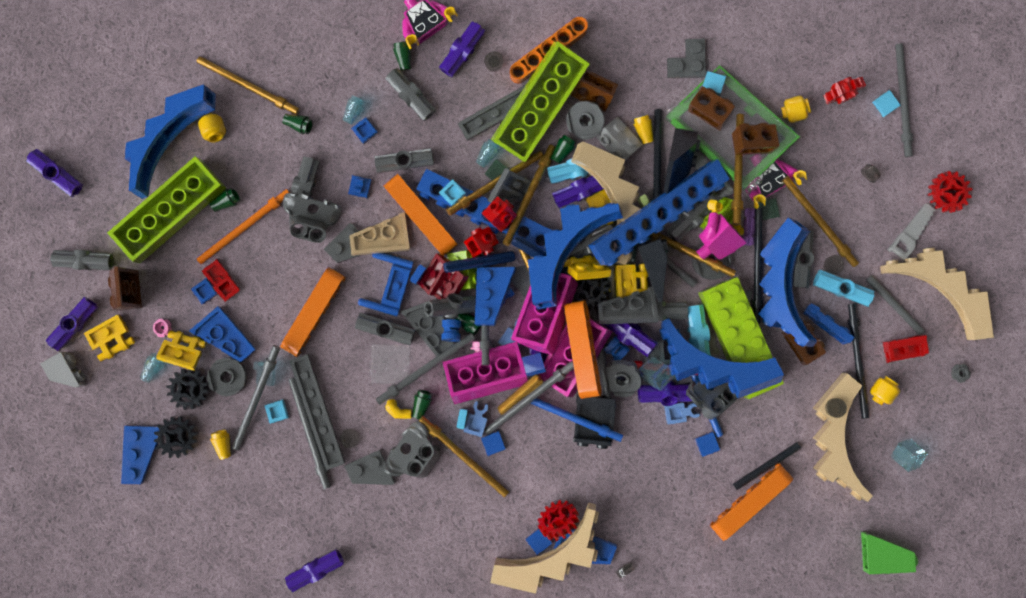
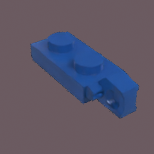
(827, 324)

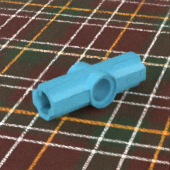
(565, 171)
(854, 291)
(698, 328)

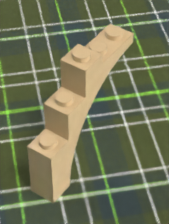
(606, 170)
(970, 304)
(832, 438)
(529, 572)

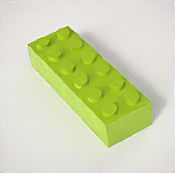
(540, 101)
(166, 210)
(735, 325)

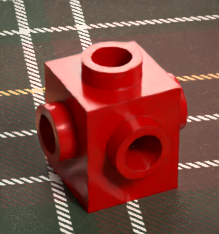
(499, 213)
(481, 242)

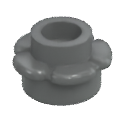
(955, 373)

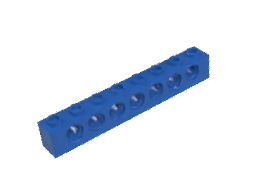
(711, 171)
(431, 180)

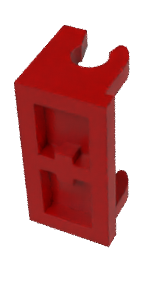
(905, 348)

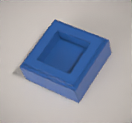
(364, 130)
(418, 274)
(204, 291)
(533, 364)
(493, 443)
(707, 444)
(538, 541)

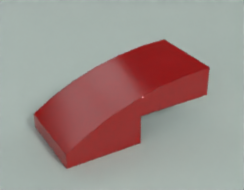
(221, 280)

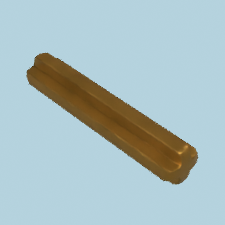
(520, 393)

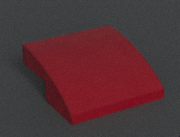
(440, 284)

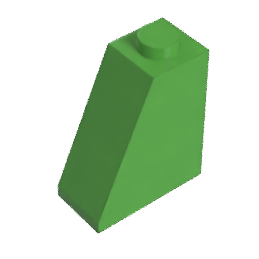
(886, 557)

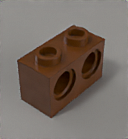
(595, 89)
(708, 112)
(756, 143)
(801, 352)

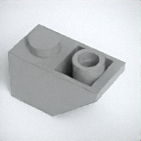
(62, 369)

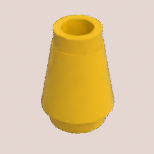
(644, 129)
(221, 443)

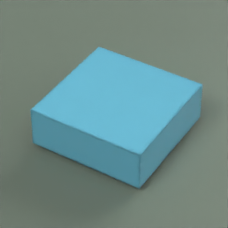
(714, 81)
(886, 103)
(452, 192)
(276, 411)
(462, 418)

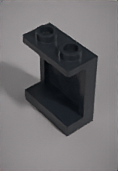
(600, 411)

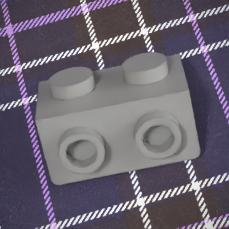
(619, 139)

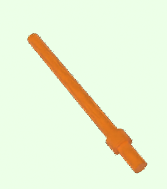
(273, 203)

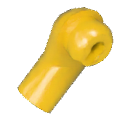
(396, 412)

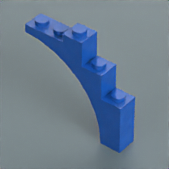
(161, 130)
(576, 225)
(777, 284)
(741, 377)

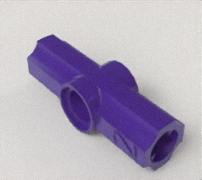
(461, 49)
(46, 167)
(576, 191)
(64, 332)
(631, 335)
(667, 396)
(314, 570)

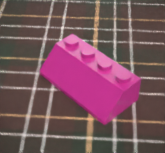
(543, 327)
(563, 355)
(472, 380)

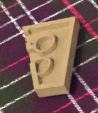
(384, 237)

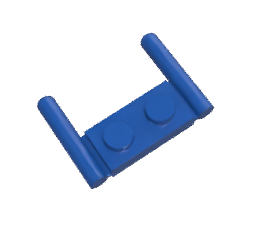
(395, 285)

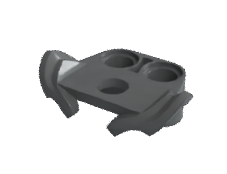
(297, 207)
(705, 399)
(401, 463)

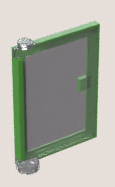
(719, 144)

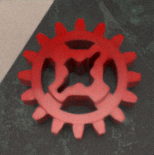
(844, 90)
(952, 183)
(556, 521)

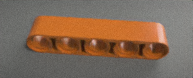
(538, 52)
(420, 215)
(311, 312)
(583, 349)
(752, 502)

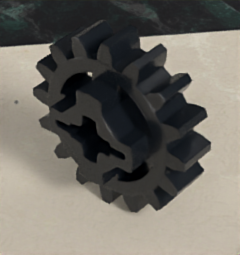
(597, 291)
(182, 383)
(170, 443)

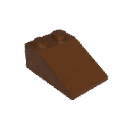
(124, 288)

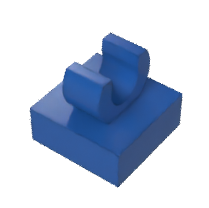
(359, 186)

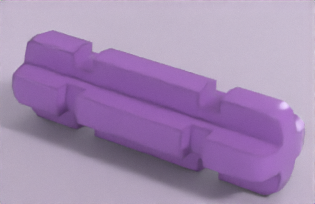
(749, 226)

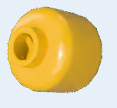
(796, 109)
(212, 127)
(885, 391)

